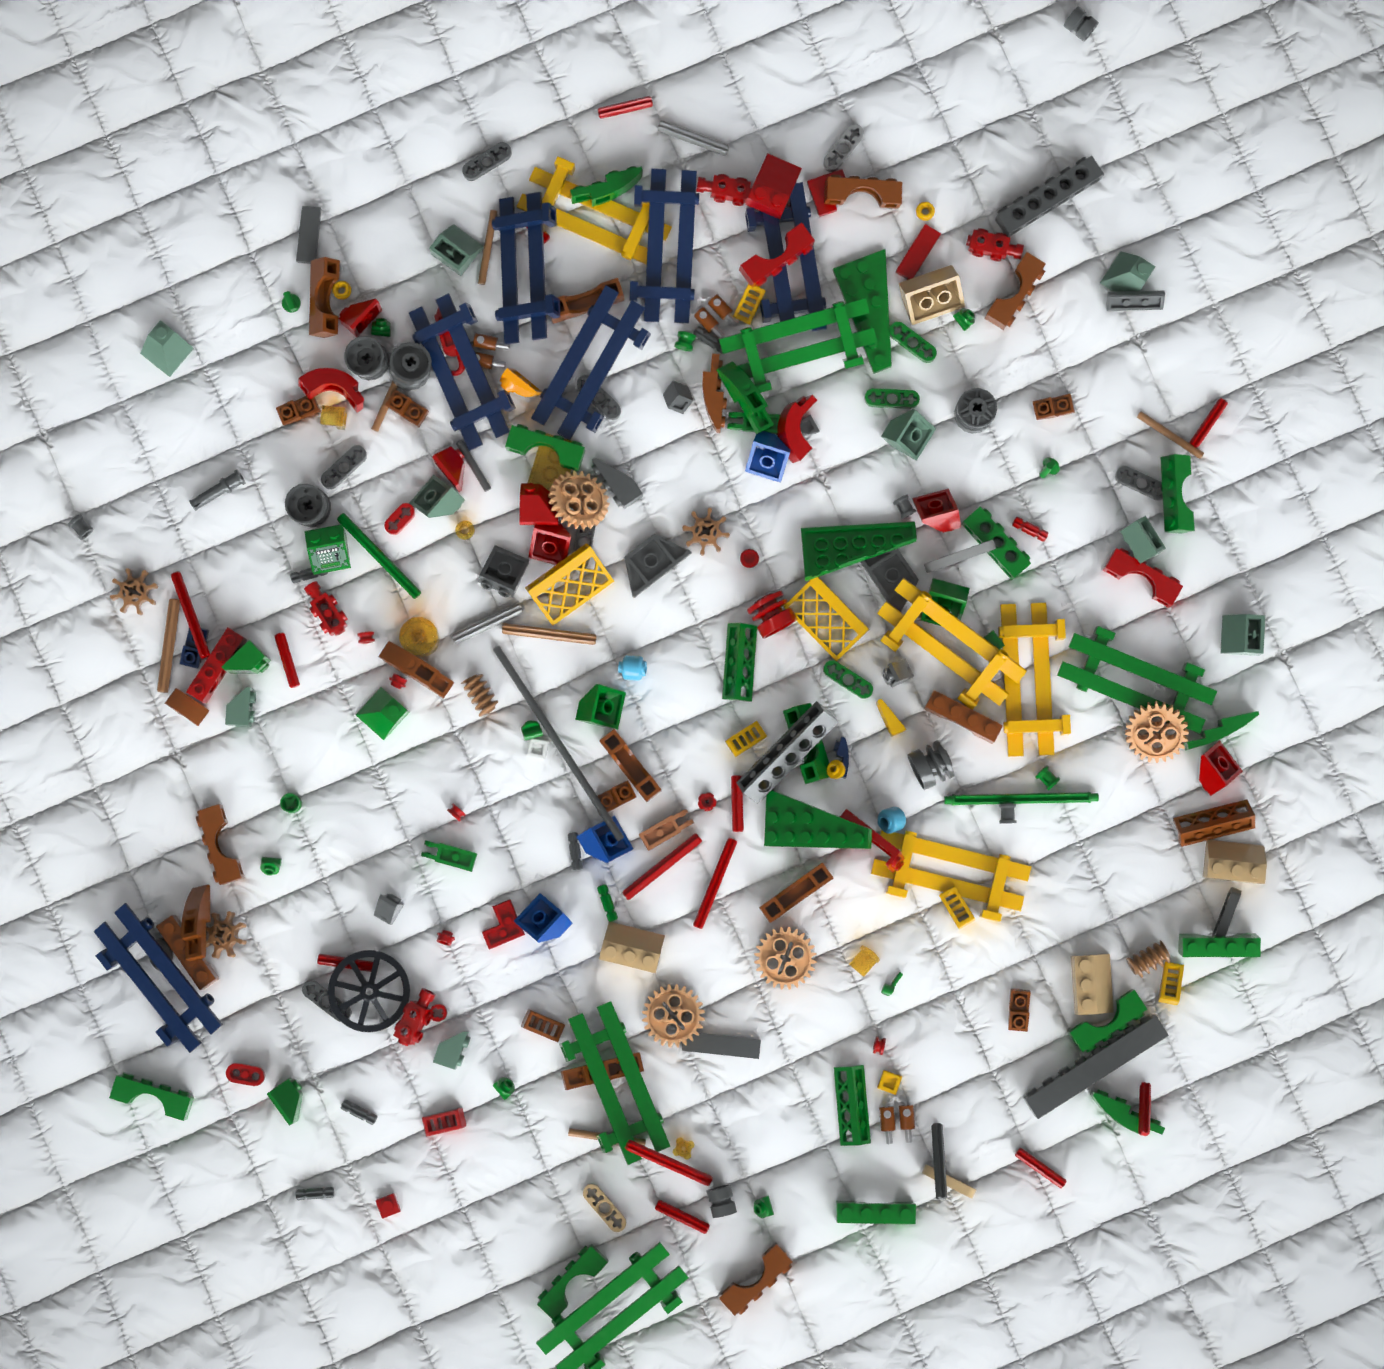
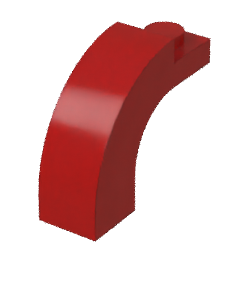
(331, 379)
(789, 427)

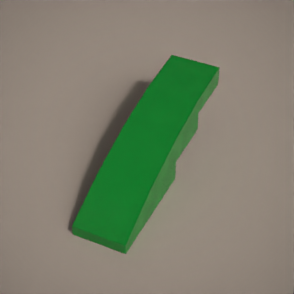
(1226, 727)

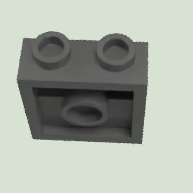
(503, 571)

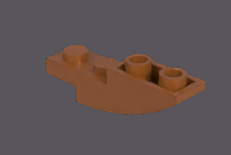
(713, 399)
(416, 669)
(194, 920)

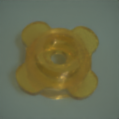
(683, 1153)

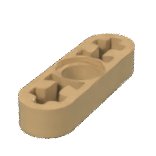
(952, 1182)
(617, 1215)

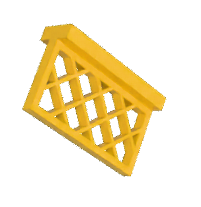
(561, 570)
(841, 609)

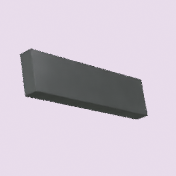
(724, 1045)

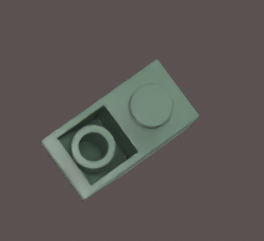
(239, 709)
(450, 1050)

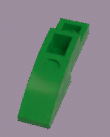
(615, 185)
(746, 393)
(1119, 1112)

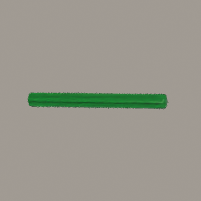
(379, 556)

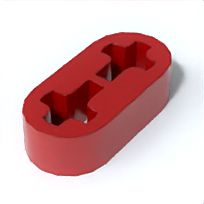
(396, 515)

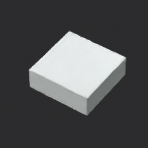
(537, 748)

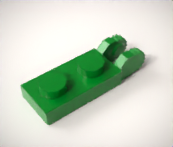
(746, 426)
(451, 856)

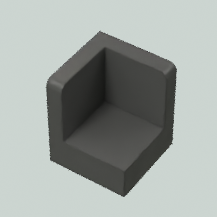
(678, 397)

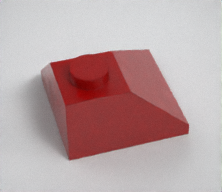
(359, 316)
(452, 465)
(535, 506)
(938, 510)
(550, 543)
(1217, 768)

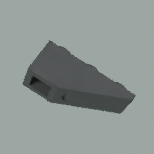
(621, 485)
(897, 673)
(388, 908)

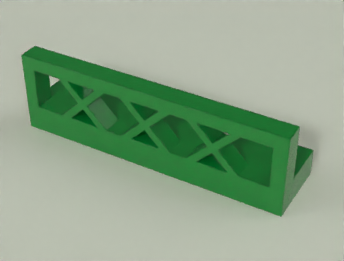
(736, 661)
(856, 1105)

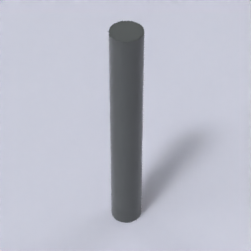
(473, 465)

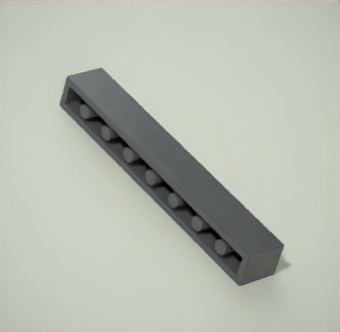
(1095, 1066)

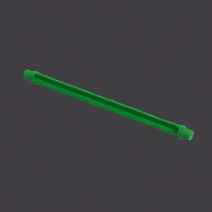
(1031, 798)

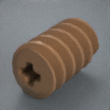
(480, 694)
(1149, 959)

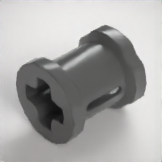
(904, 506)
(80, 527)
(1007, 814)

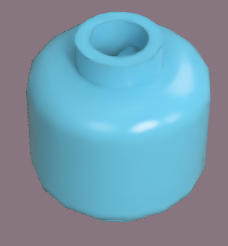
(632, 667)
(891, 820)

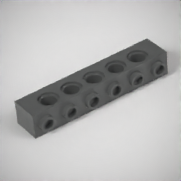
(1086, 166)
(787, 752)

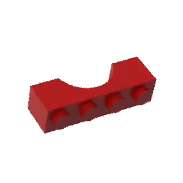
(758, 269)
(1164, 588)

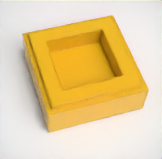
(889, 1082)

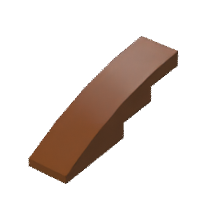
(581, 1076)

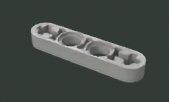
(960, 556)

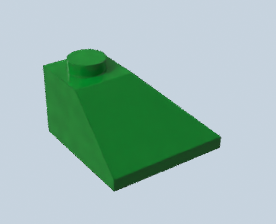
(601, 707)
(382, 713)
(287, 1099)

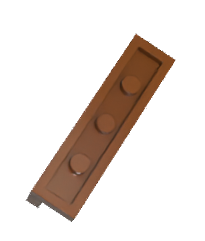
(1216, 826)

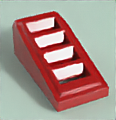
(460, 1119)

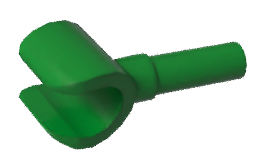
(889, 989)

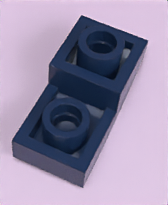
(190, 655)
(842, 752)

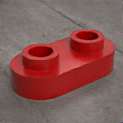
(246, 1074)

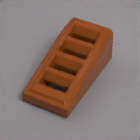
(527, 1018)

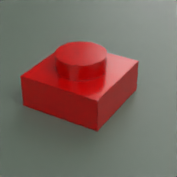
(388, 1205)

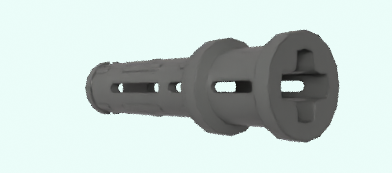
(225, 486)

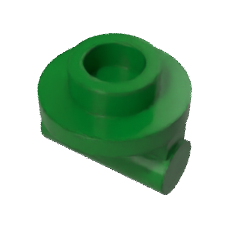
(290, 302)
(965, 318)
(381, 327)
(1050, 466)
(531, 729)
(270, 866)
(504, 1087)
(763, 1207)

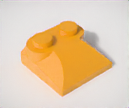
(515, 382)

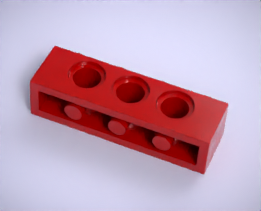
(212, 671)

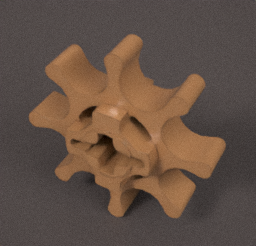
(700, 524)
(131, 599)
(224, 940)

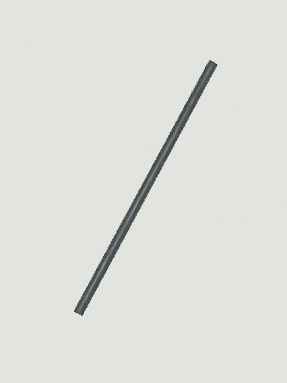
(558, 743)

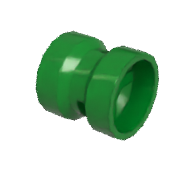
(287, 803)

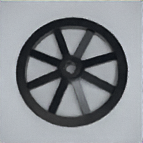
(387, 1022)

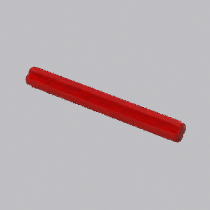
(190, 615)
(662, 866)
(715, 883)
(668, 1162)

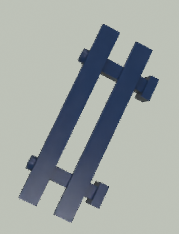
(658, 197)
(540, 303)
(785, 306)
(623, 330)
(490, 406)
(118, 954)

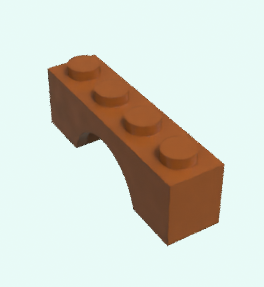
(886, 192)
(323, 276)
(579, 304)
(1002, 310)
(963, 716)
(630, 765)
(212, 822)
(796, 892)
(199, 969)
(737, 1297)

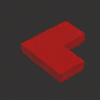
(817, 188)
(507, 928)

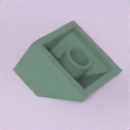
(1127, 273)
(165, 348)
(909, 433)
(437, 499)

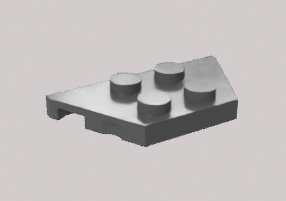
(652, 561)
(887, 572)

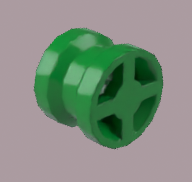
(685, 341)

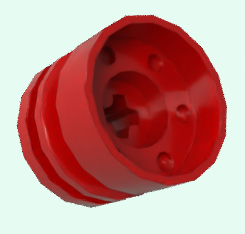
(771, 613)

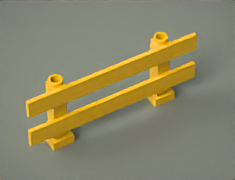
(557, 184)
(980, 682)
(1045, 724)
(992, 896)

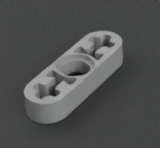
(830, 156)

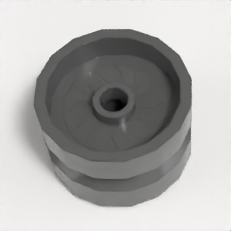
(410, 355)

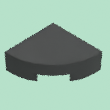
(808, 425)

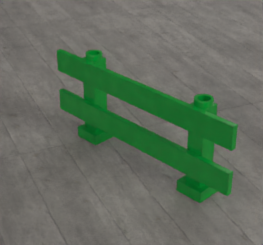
(845, 343)
(1097, 651)
(586, 1044)
(660, 1290)

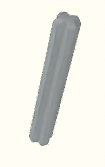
(693, 138)
(487, 623)

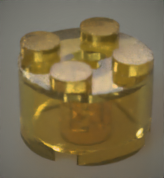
(414, 627)

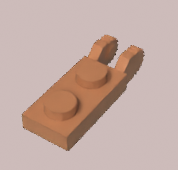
(664, 830)

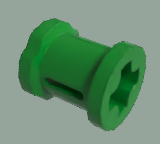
(1047, 777)

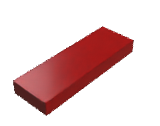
(918, 252)

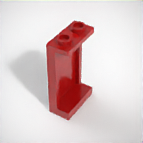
(896, 859)

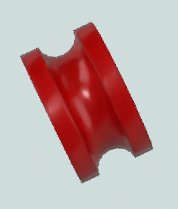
(365, 637)
(456, 812)
(438, 1006)
(879, 1045)

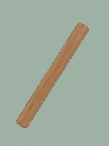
(551, 634)
(168, 645)

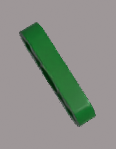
(927, 346)
(886, 404)
(849, 687)

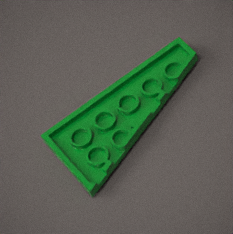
(868, 280)
(841, 546)
(803, 825)

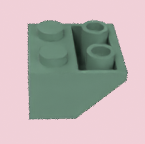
(455, 249)
(1142, 539)
(1243, 634)

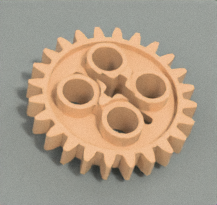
(578, 500)
(1169, 743)
(801, 964)
(686, 1005)

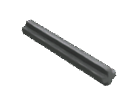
(939, 1161)

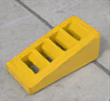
(755, 306)
(892, 723)
(732, 747)
(966, 921)
(1168, 999)

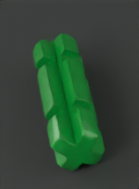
(607, 902)

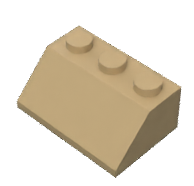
(932, 294)
(1235, 862)
(631, 947)
(1092, 984)

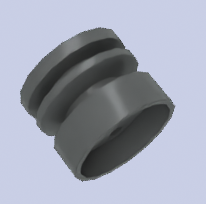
(359, 350)
(979, 420)
(297, 502)
(928, 766)

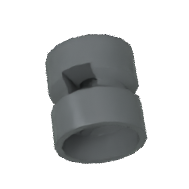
(1081, 24)
(721, 1201)

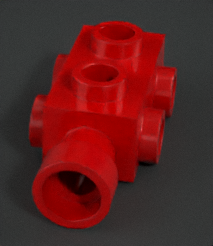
(727, 193)
(989, 246)
(328, 615)
(414, 1025)

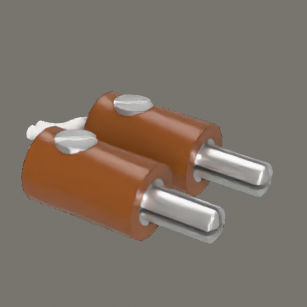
(708, 320)
(489, 343)
(906, 1116)

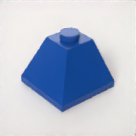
(768, 457)
(602, 844)
(543, 920)

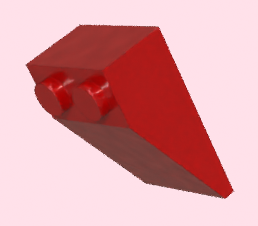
(773, 186)

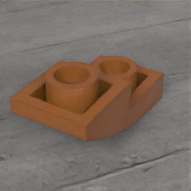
(1053, 407)
(407, 408)
(297, 410)
(186, 706)
(617, 796)
(1019, 1010)

